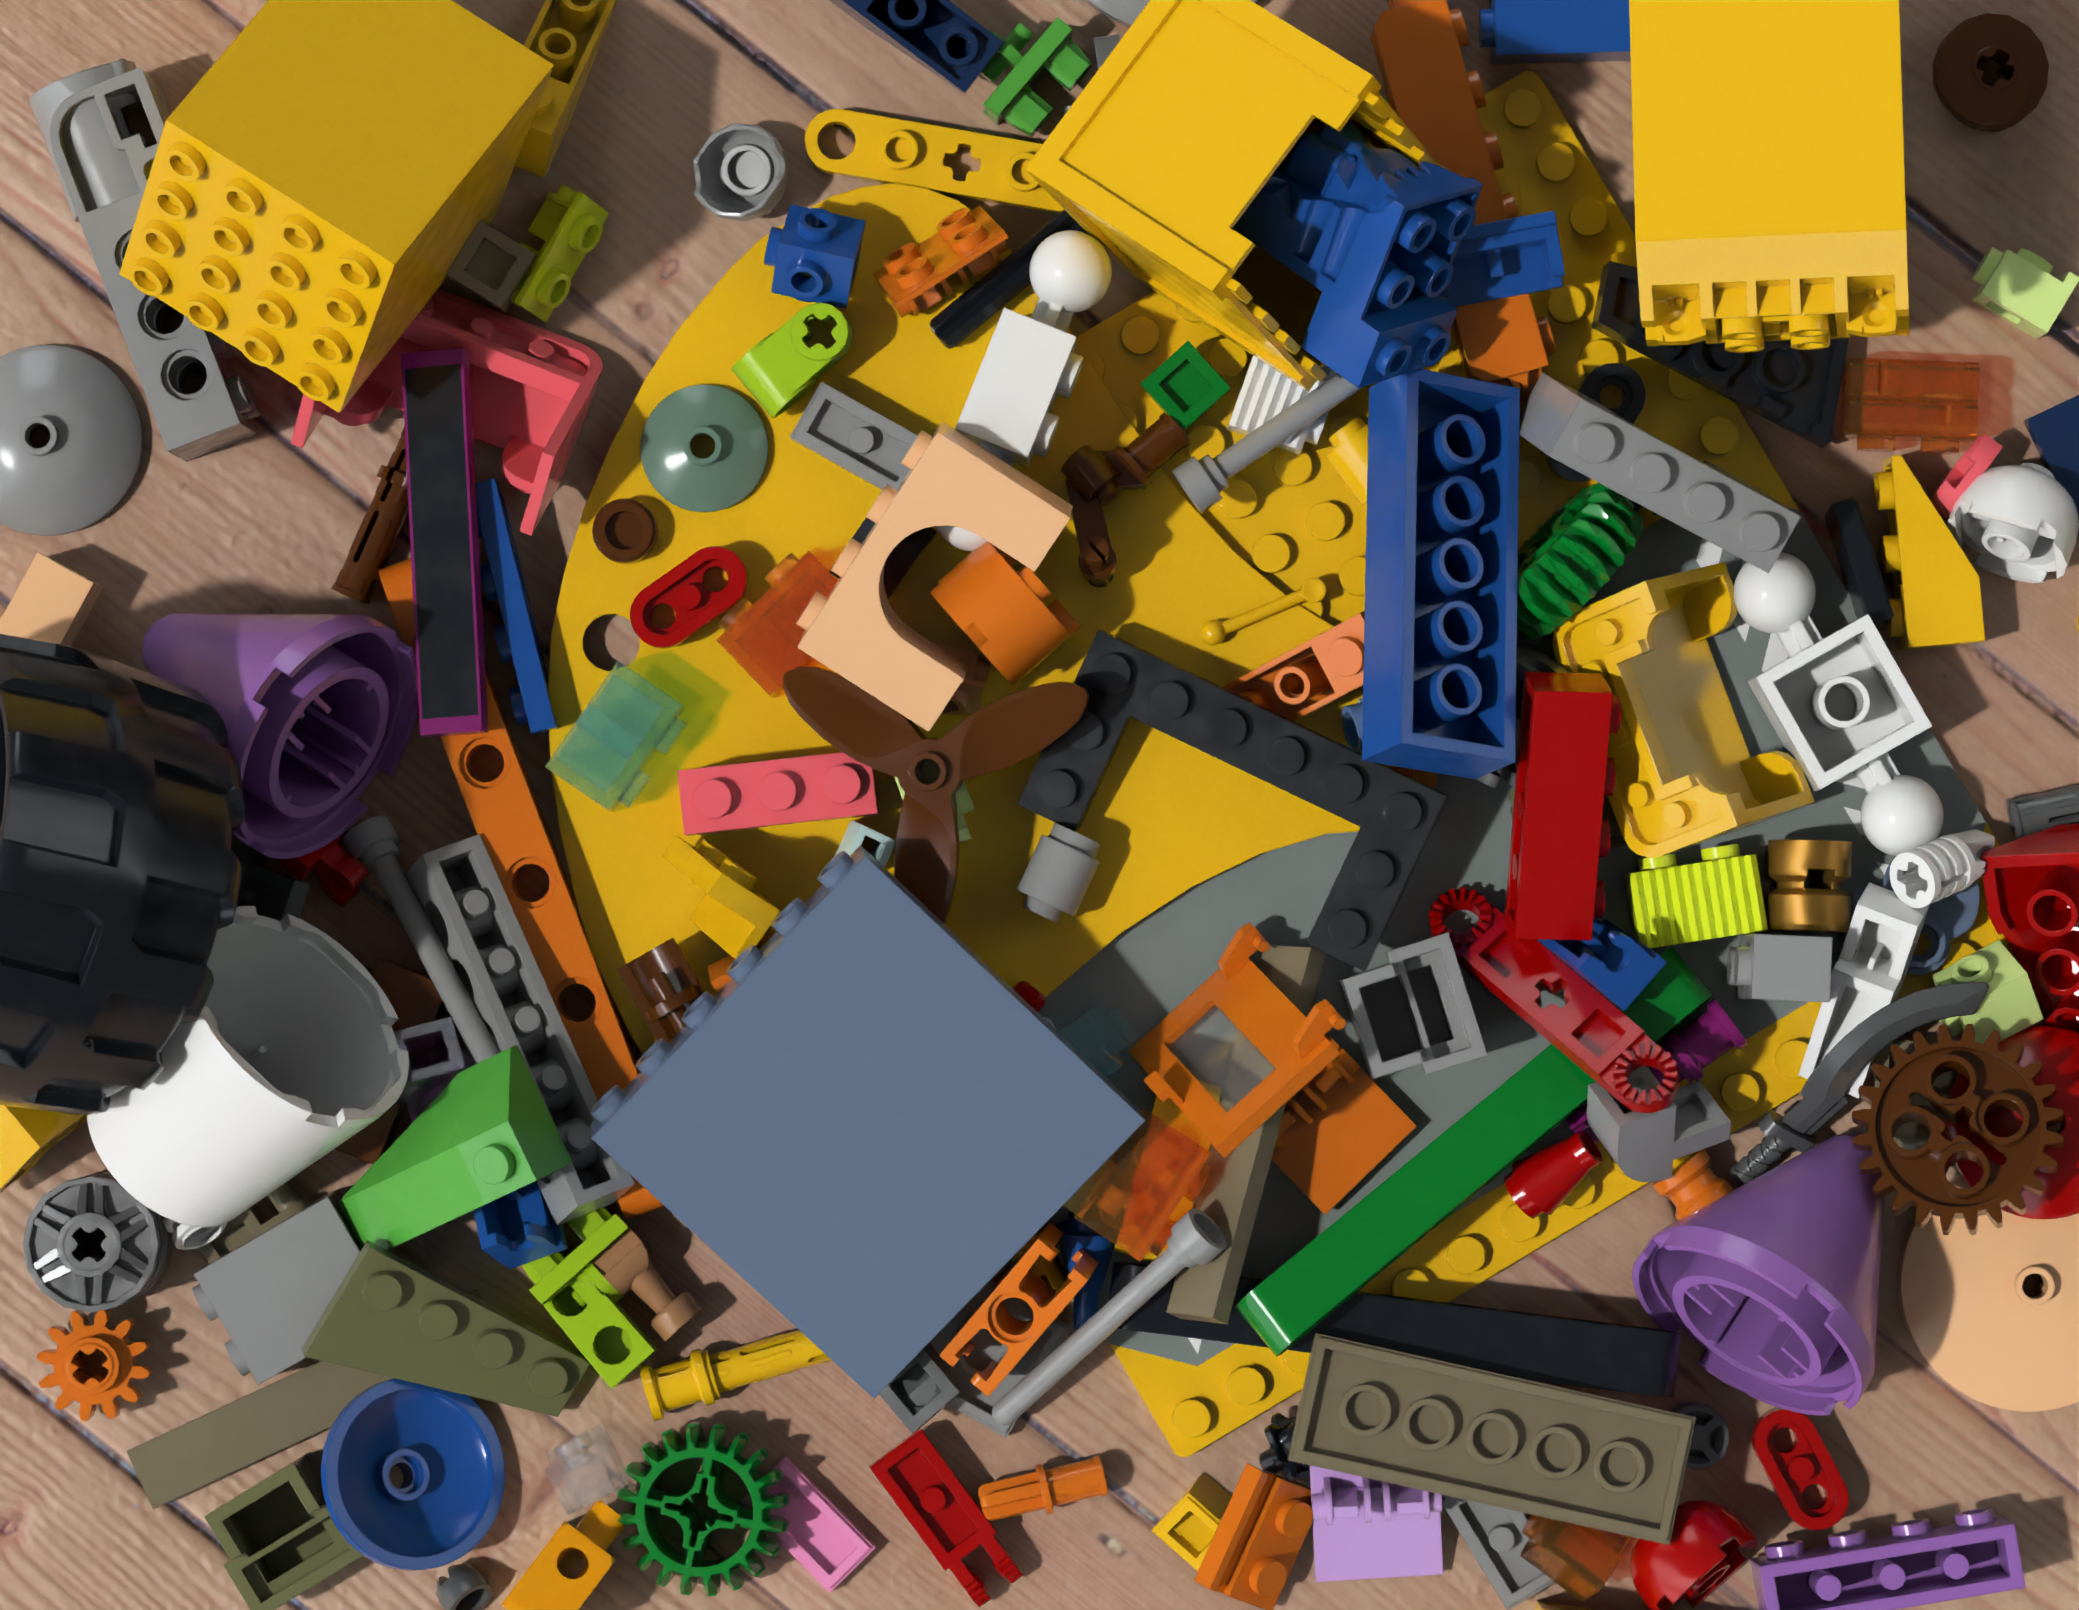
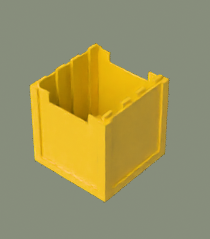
(1183, 141)

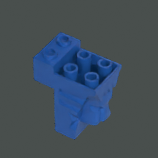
(1373, 242)

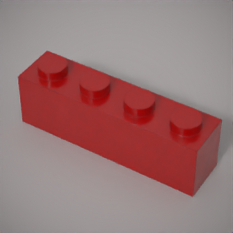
(1560, 805)

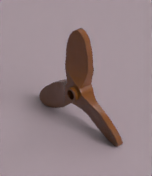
(891, 743)

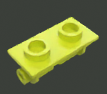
(570, 228)

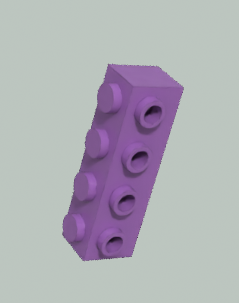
(1893, 1570)

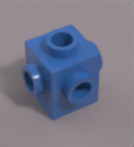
(815, 255)

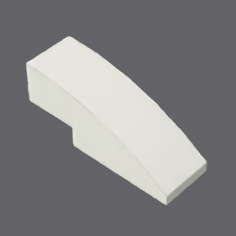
(1866, 973)

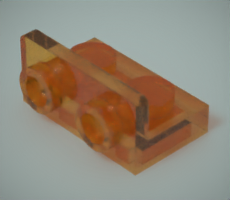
(1144, 1186)

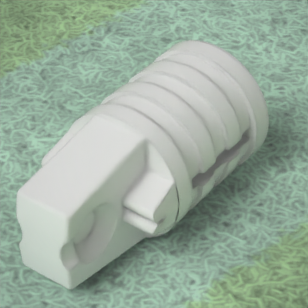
(1939, 867)

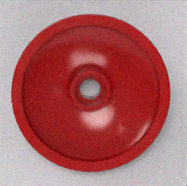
(2060, 1059)

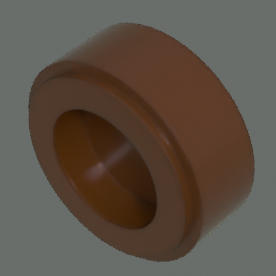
(625, 531)

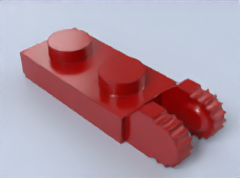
(942, 1511)

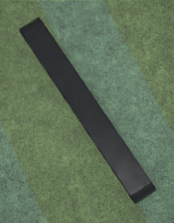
(1466, 1335)

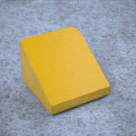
(1194, 1520)

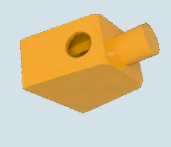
(545, 1587)

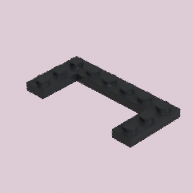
(1389, 806)

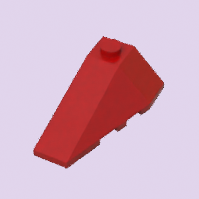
(2035, 905)

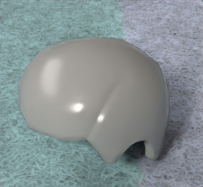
(741, 172)

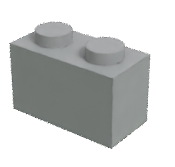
(1781, 967)

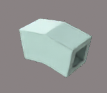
(855, 835)

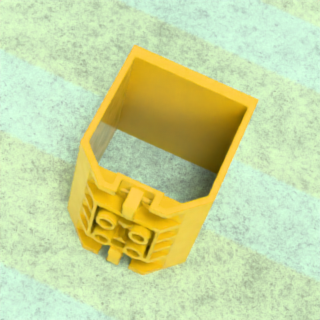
(1768, 171)

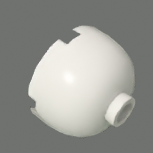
(2017, 522)

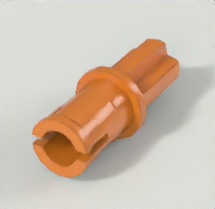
(1042, 1489)

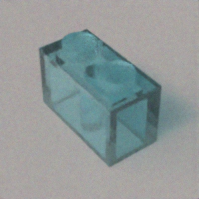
(617, 738)

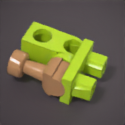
(589, 1282)

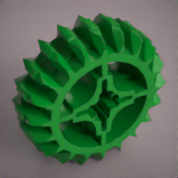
(1573, 557)
(733, 1513)

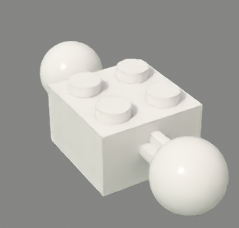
(1033, 359)
(1839, 704)

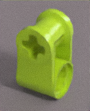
(784, 365)

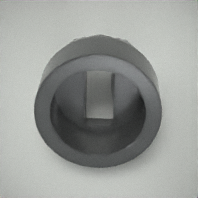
(463, 1589)

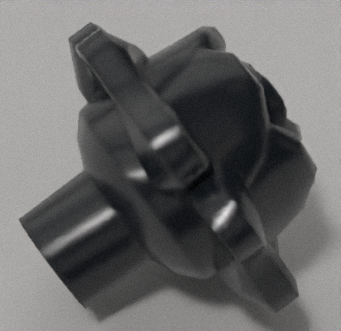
(1275, 1458)

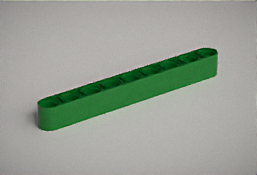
(1448, 1173)

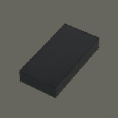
(1858, 562)

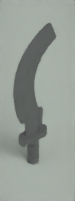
(1829, 1081)

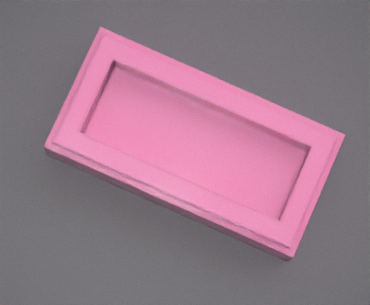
(817, 1530)

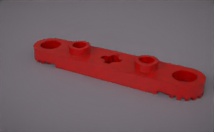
(1585, 1029)

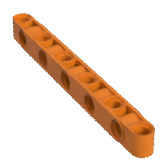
(516, 837)

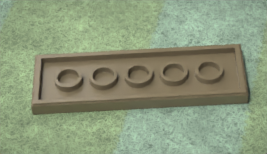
(1491, 1438)

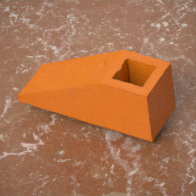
(1309, 673)

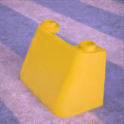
(1678, 740)

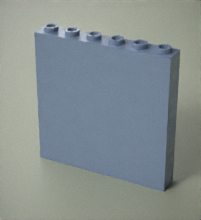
(864, 1120)

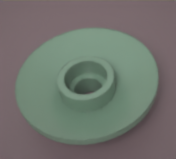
(713, 481)

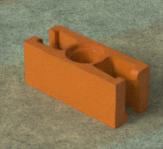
(1014, 1333)

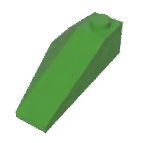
(462, 1152)

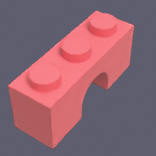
(776, 793)

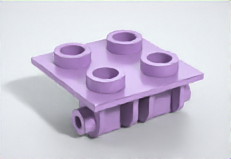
(1373, 1528)

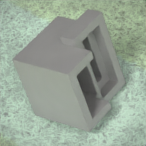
(1414, 1010)

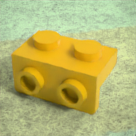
(731, 909)

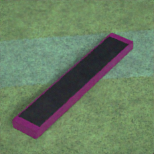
(444, 543)

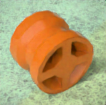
(1692, 1185)

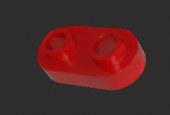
(686, 593)
(1798, 1467)

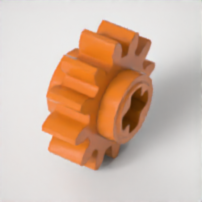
(101, 1388)

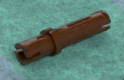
(377, 531)

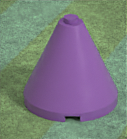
(304, 709)
(1778, 1280)

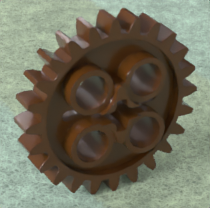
(1994, 1085)

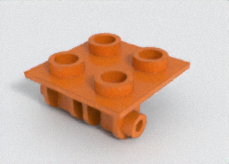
(961, 241)
(1337, 1131)

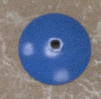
(448, 1469)

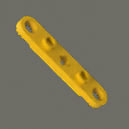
(914, 155)

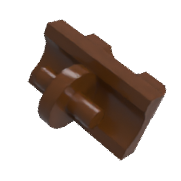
(662, 988)

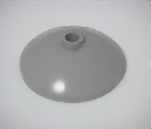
(91, 445)

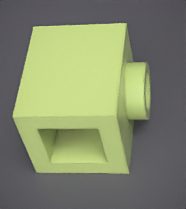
(2010, 998)

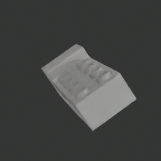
(104, 181)

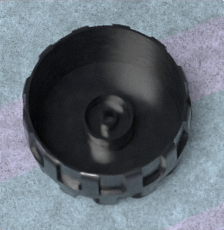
(107, 870)

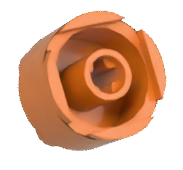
(1004, 611)

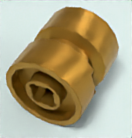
(1807, 909)

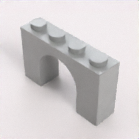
(1655, 473)

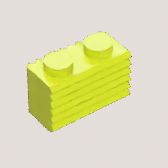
(1695, 899)

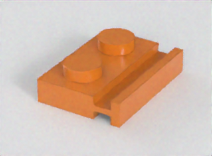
(1257, 1538)

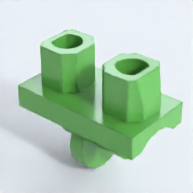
(1051, 53)

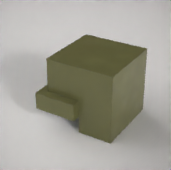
(280, 1537)

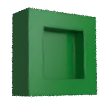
(1185, 386)

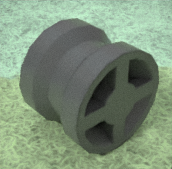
(1708, 1440)

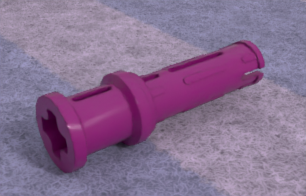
(1691, 1048)

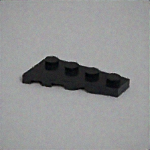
(1778, 383)

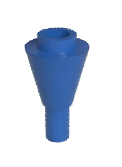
(1076, 1237)

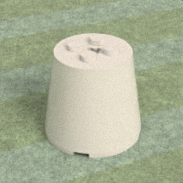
(264, 1081)

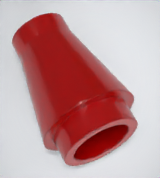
(1549, 1176)

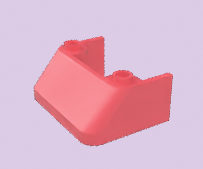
(525, 391)

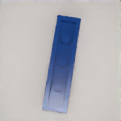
(518, 636)

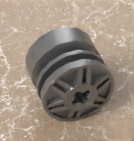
(135, 1244)

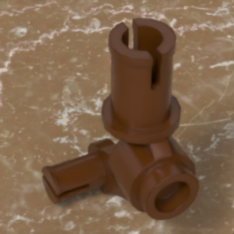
(1099, 477)

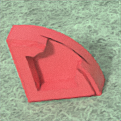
(1964, 472)

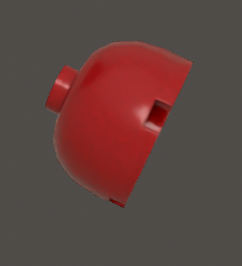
(1698, 1559)

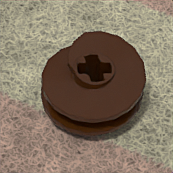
(2020, 62)

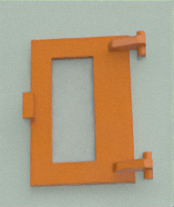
(1236, 1047)

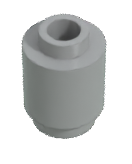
(1059, 873)

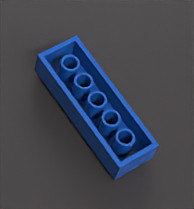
(1441, 574)

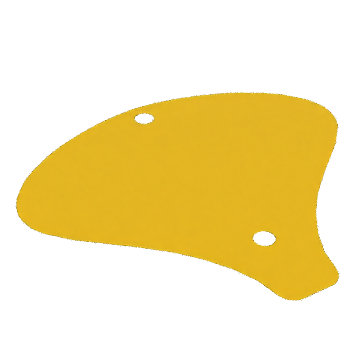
(1163, 806)

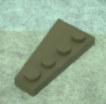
(433, 1334)

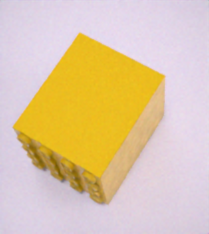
(332, 179)

